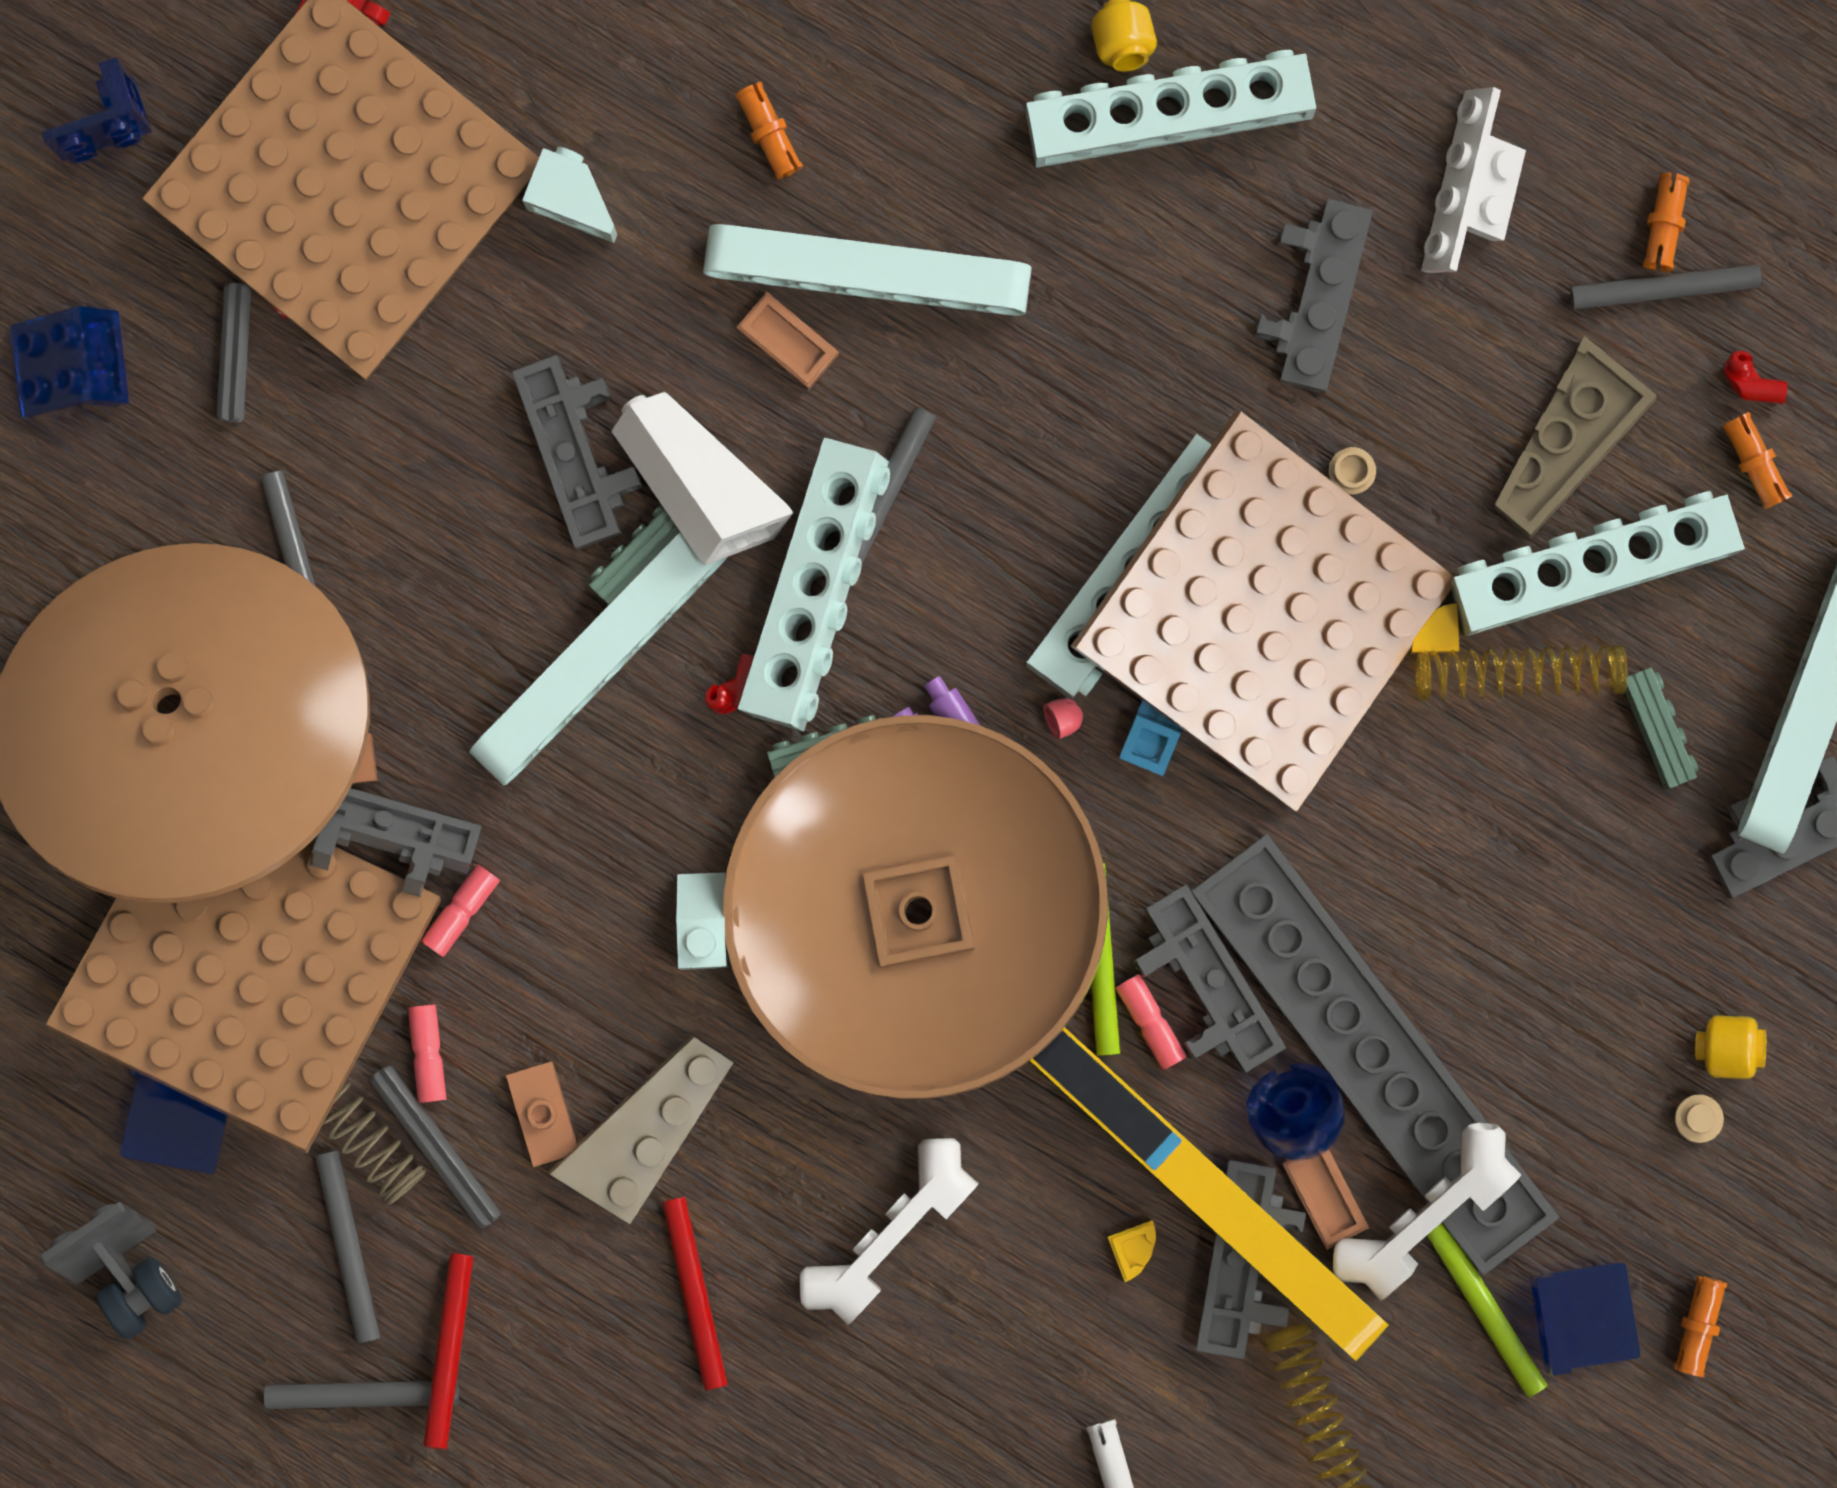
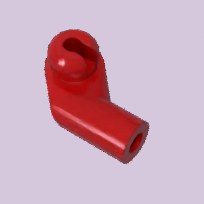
(1748, 383)
(727, 696)

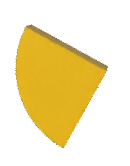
(1439, 631)
(1133, 1248)

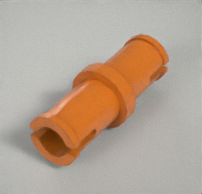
(768, 130)
(1666, 222)
(1756, 460)
(1700, 1326)

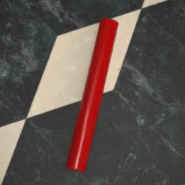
(695, 1293)
(448, 1351)

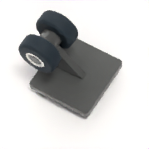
(101, 1244)

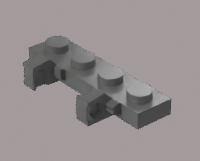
(1333, 259)
(556, 416)
(417, 835)
(1750, 864)
(1233, 1013)
(1231, 1298)

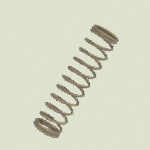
(402, 1186)

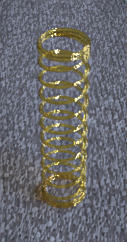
(1616, 656)
(1282, 1341)

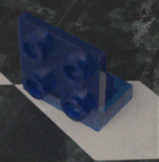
(117, 126)
(69, 360)
(172, 1128)
(1584, 1317)

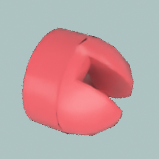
(1062, 717)

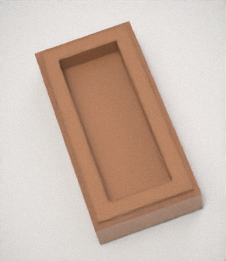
(787, 340)
(1326, 1198)

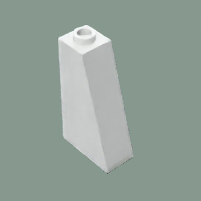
(698, 480)

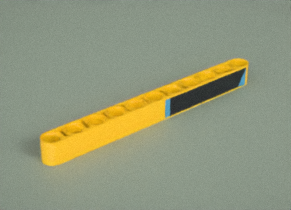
(1210, 1194)

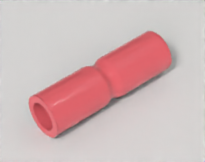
(457, 914)
(1153, 1026)
(427, 1060)

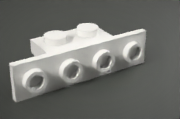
(1476, 183)

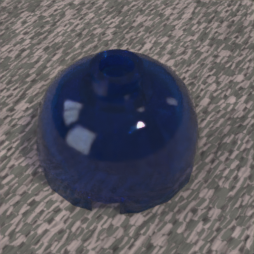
(1296, 1112)

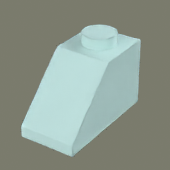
(568, 194)
(701, 921)

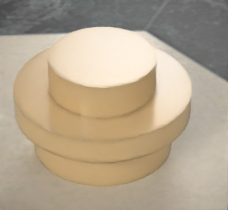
(1352, 470)
(1699, 1118)

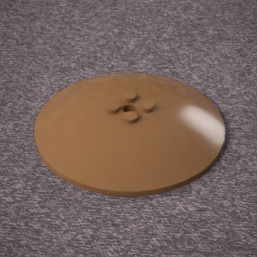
(223, 782)
(895, 819)

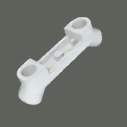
(1482, 1178)
(848, 1287)

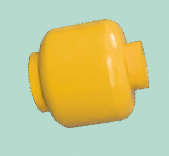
(1123, 34)
(1731, 1047)

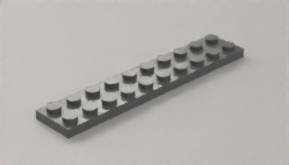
(1364, 1042)

